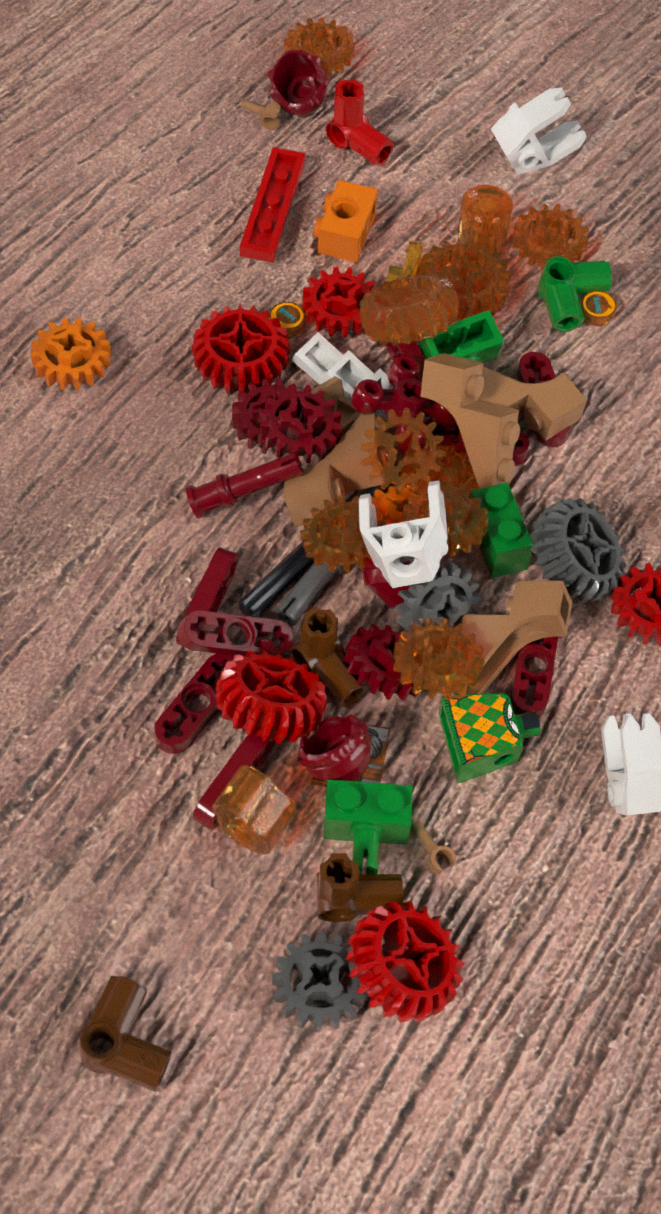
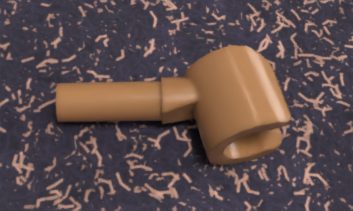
(269, 114)
(433, 849)

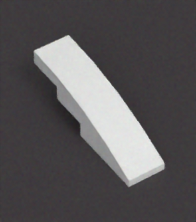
(324, 361)

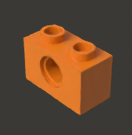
(346, 220)

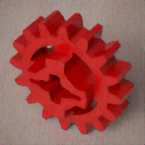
(338, 301)
(642, 608)

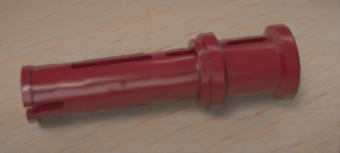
(227, 489)

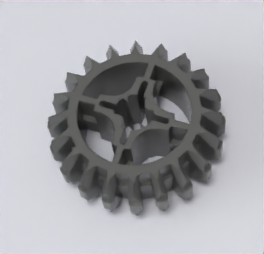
(579, 549)

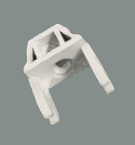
(518, 127)
(422, 541)
(633, 764)

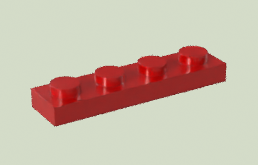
(272, 205)

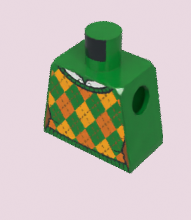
(484, 733)

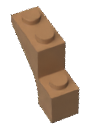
(546, 405)
(485, 427)
(334, 474)
(533, 613)

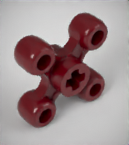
(403, 376)

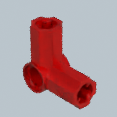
(352, 125)

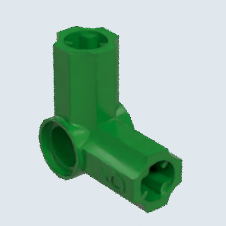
(563, 281)

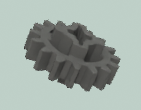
(439, 599)
(306, 994)

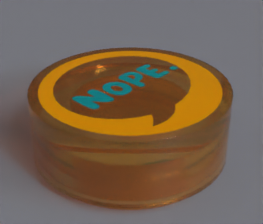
(598, 307)
(290, 316)

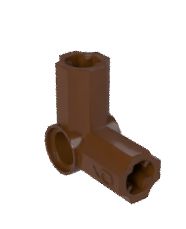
(325, 654)
(346, 893)
(130, 1056)

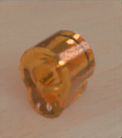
(485, 217)
(253, 810)

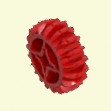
(218, 344)
(270, 696)
(401, 975)

